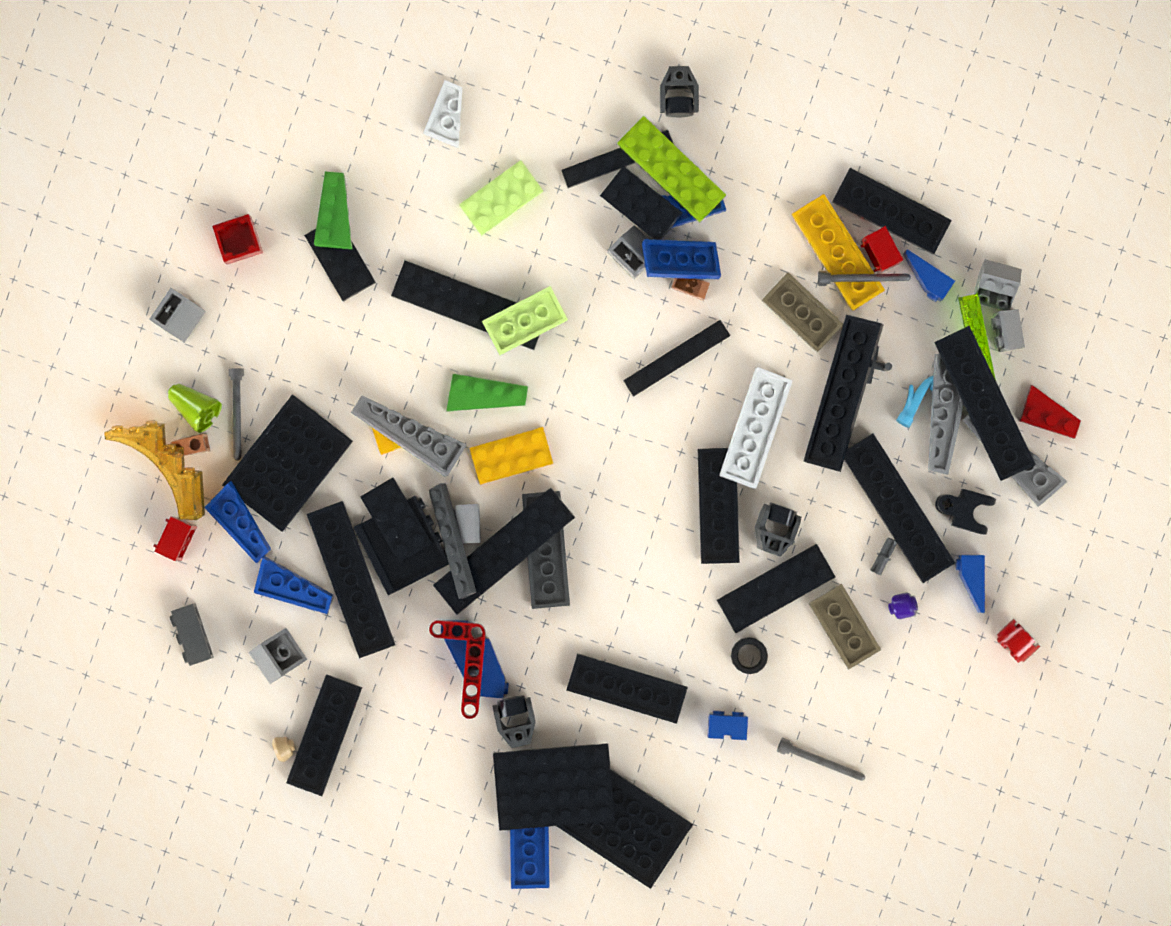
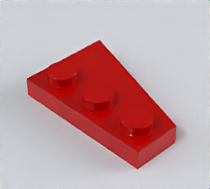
(1048, 415)

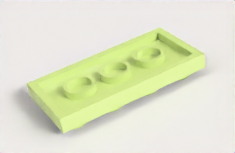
(501, 198)
(525, 320)

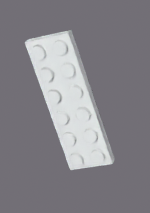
(755, 428)

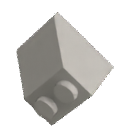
(468, 522)
(277, 655)

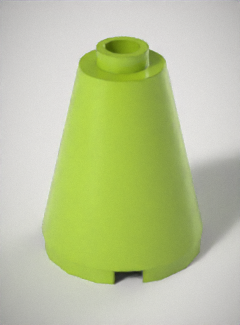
(194, 406)

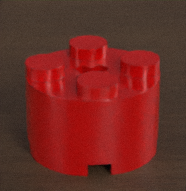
(1018, 641)

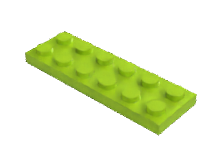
(671, 169)

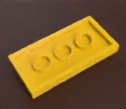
(511, 455)

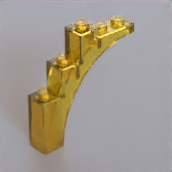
(169, 459)

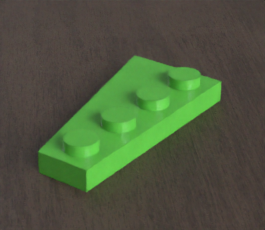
(333, 216)
(479, 393)

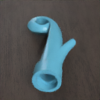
(913, 401)

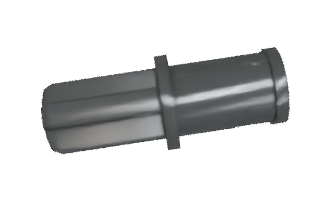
(884, 556)

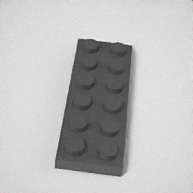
(548, 568)

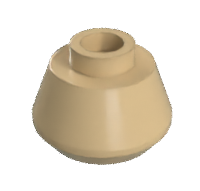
(283, 748)

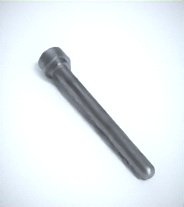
(826, 278)
(236, 375)
(787, 747)

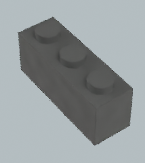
(191, 634)

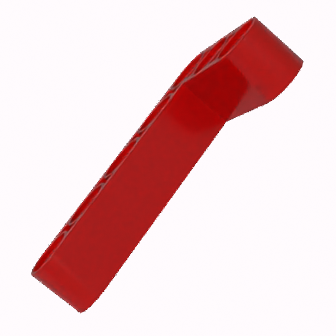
(469, 660)

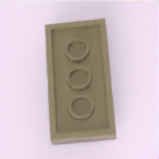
(802, 312)
(844, 626)

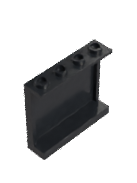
(398, 575)

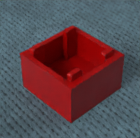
(237, 239)
(881, 250)
(175, 538)

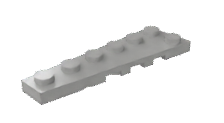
(945, 418)
(423, 442)
(1037, 481)

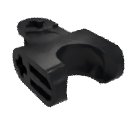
(962, 509)

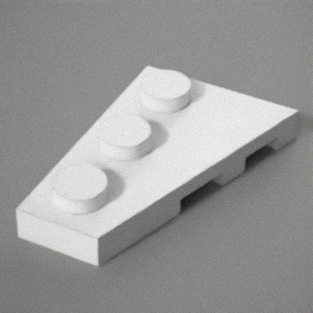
(445, 116)

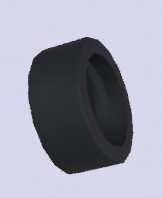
(763, 659)

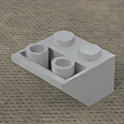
(629, 252)
(997, 284)
(177, 315)
(1008, 330)

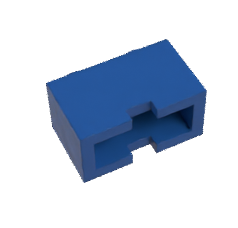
(732, 725)

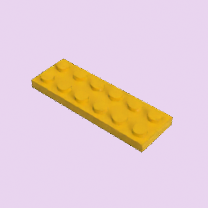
(836, 250)

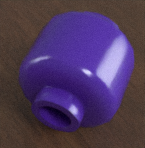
(903, 606)

